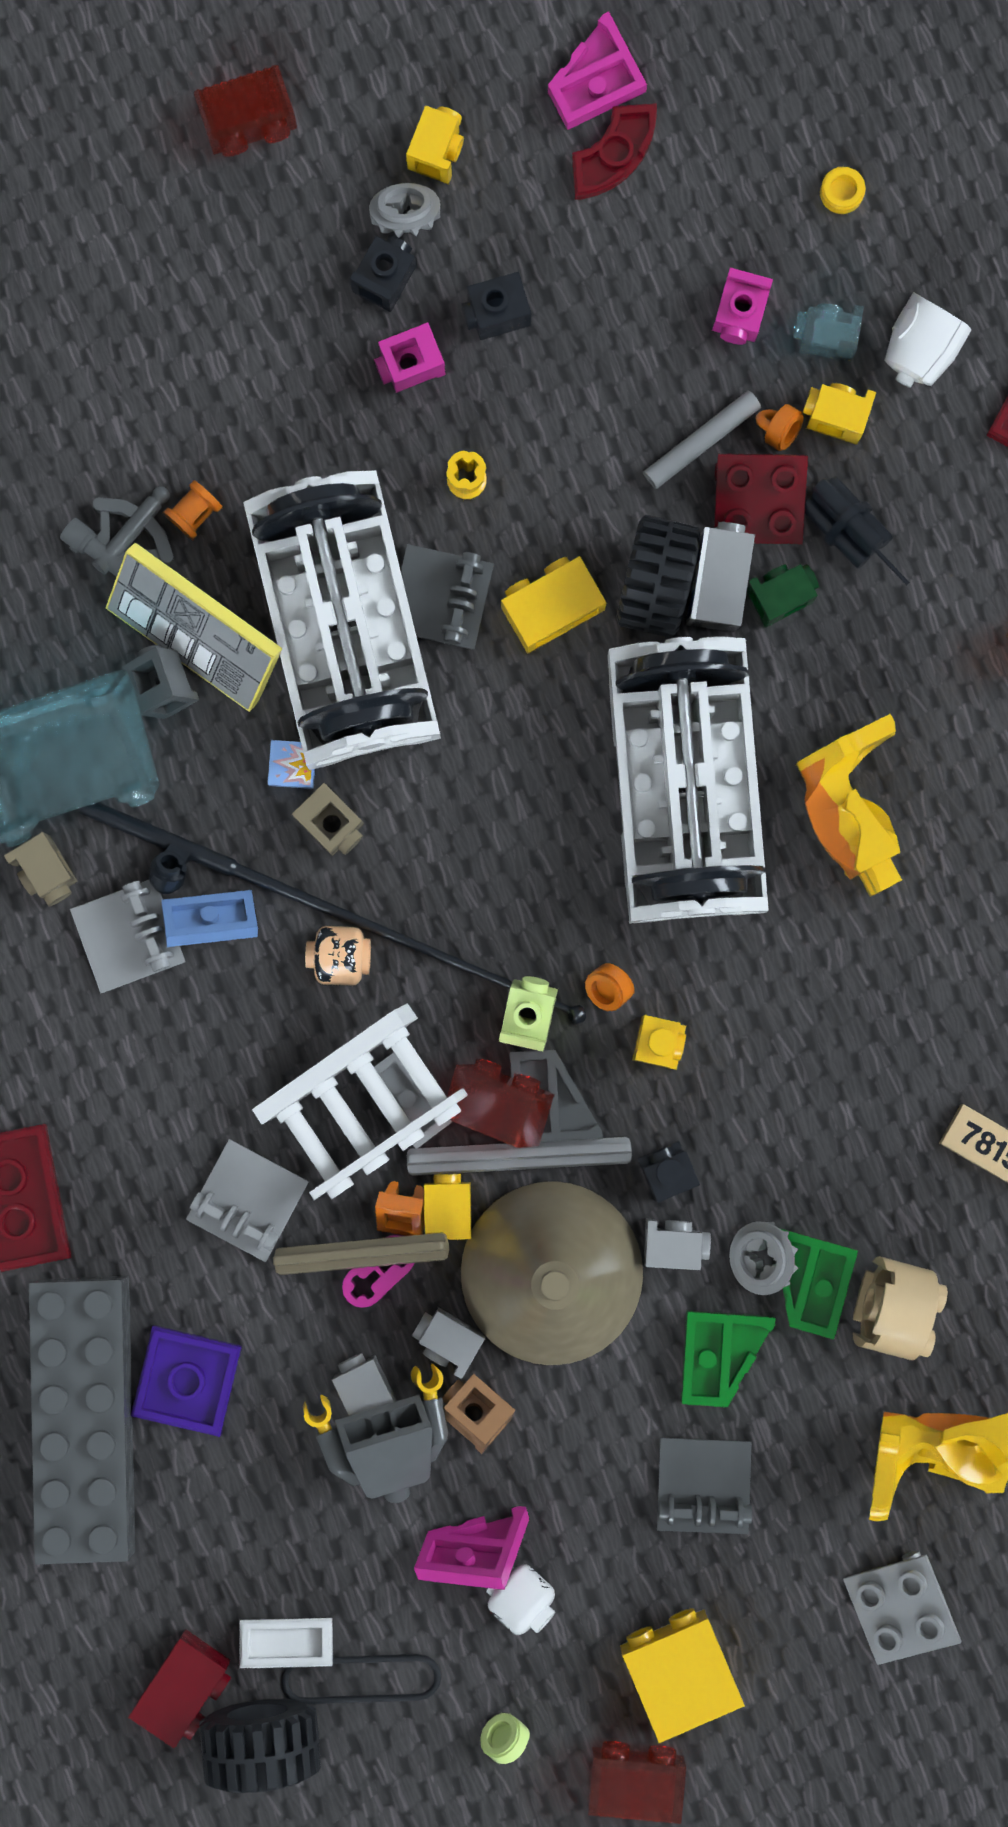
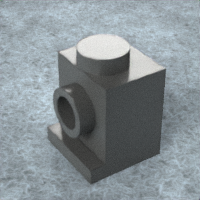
(160, 682)

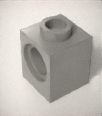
(362, 1384)

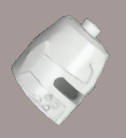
(924, 342)

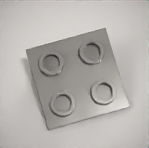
(125, 936)
(247, 1200)
(902, 1609)

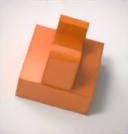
(400, 1213)

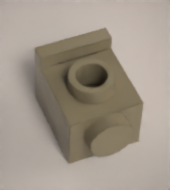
(317, 809)
(43, 869)

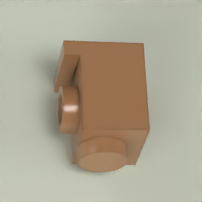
(494, 1410)

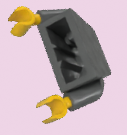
(386, 1445)

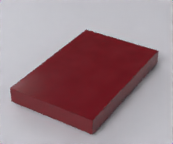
(29, 1201)

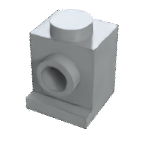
(675, 1245)
(448, 1340)

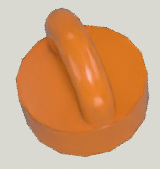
(780, 426)
(609, 987)

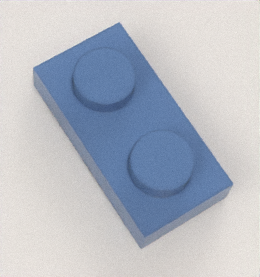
(209, 918)

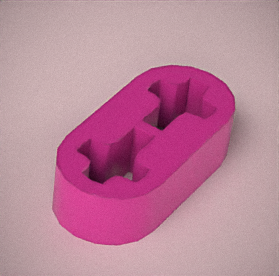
(379, 1287)

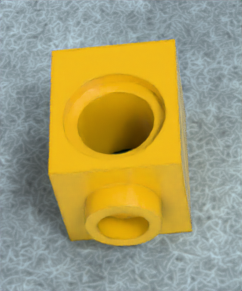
(448, 1206)

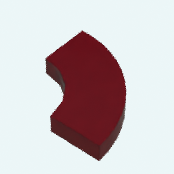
(616, 153)

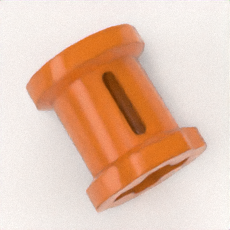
(192, 510)

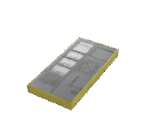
(188, 620)

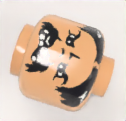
(339, 955)

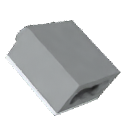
(720, 577)

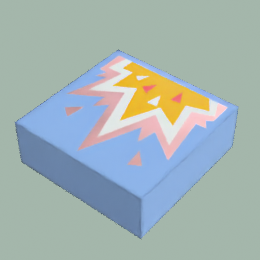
(288, 766)

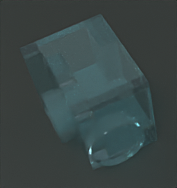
(828, 331)

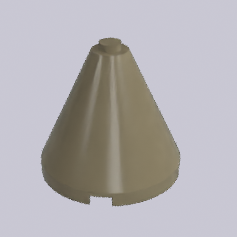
(551, 1273)

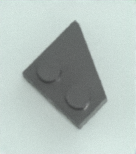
(568, 1114)

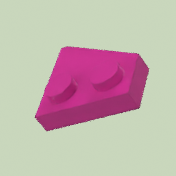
(596, 77)
(473, 1552)

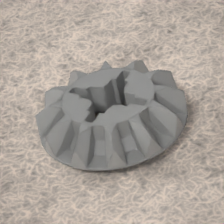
(389, 204)
(749, 1268)

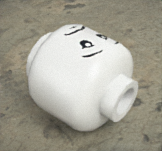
(523, 1602)

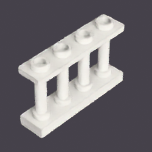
(357, 1059)

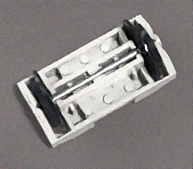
(329, 570)
(687, 735)

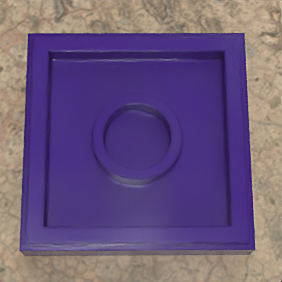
(186, 1380)

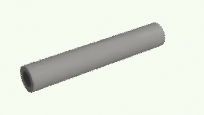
(702, 439)

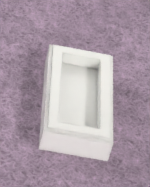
(286, 1643)

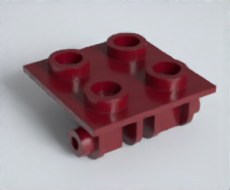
(763, 495)

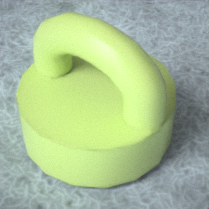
(504, 1738)

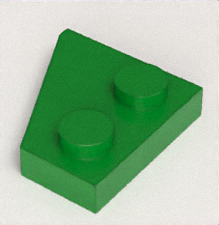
(719, 1354)

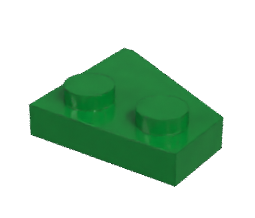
(818, 1285)

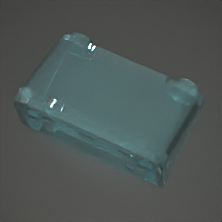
(72, 753)

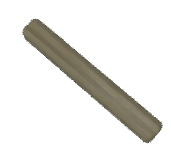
(361, 1253)

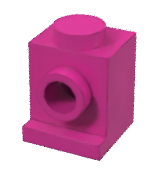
(749, 289)
(413, 343)

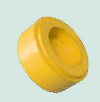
(842, 190)

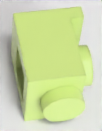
(523, 1031)

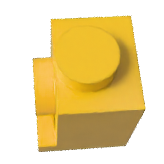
(435, 143)
(838, 411)
(659, 1042)

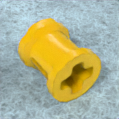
(468, 461)

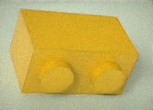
(552, 603)

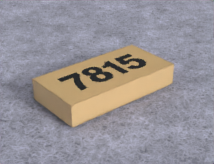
(978, 1141)

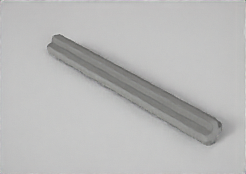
(507, 1157)

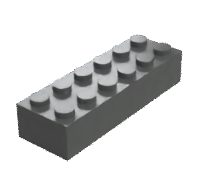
(82, 1420)

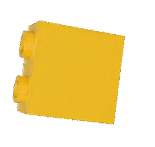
(681, 1674)

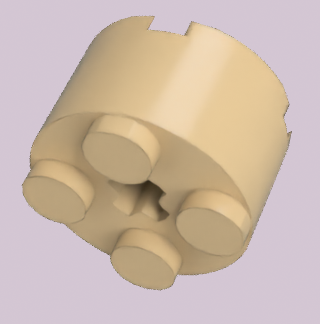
(898, 1309)

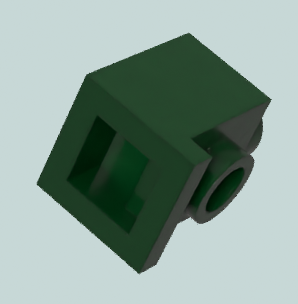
(783, 592)

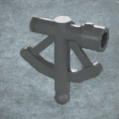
(110, 554)

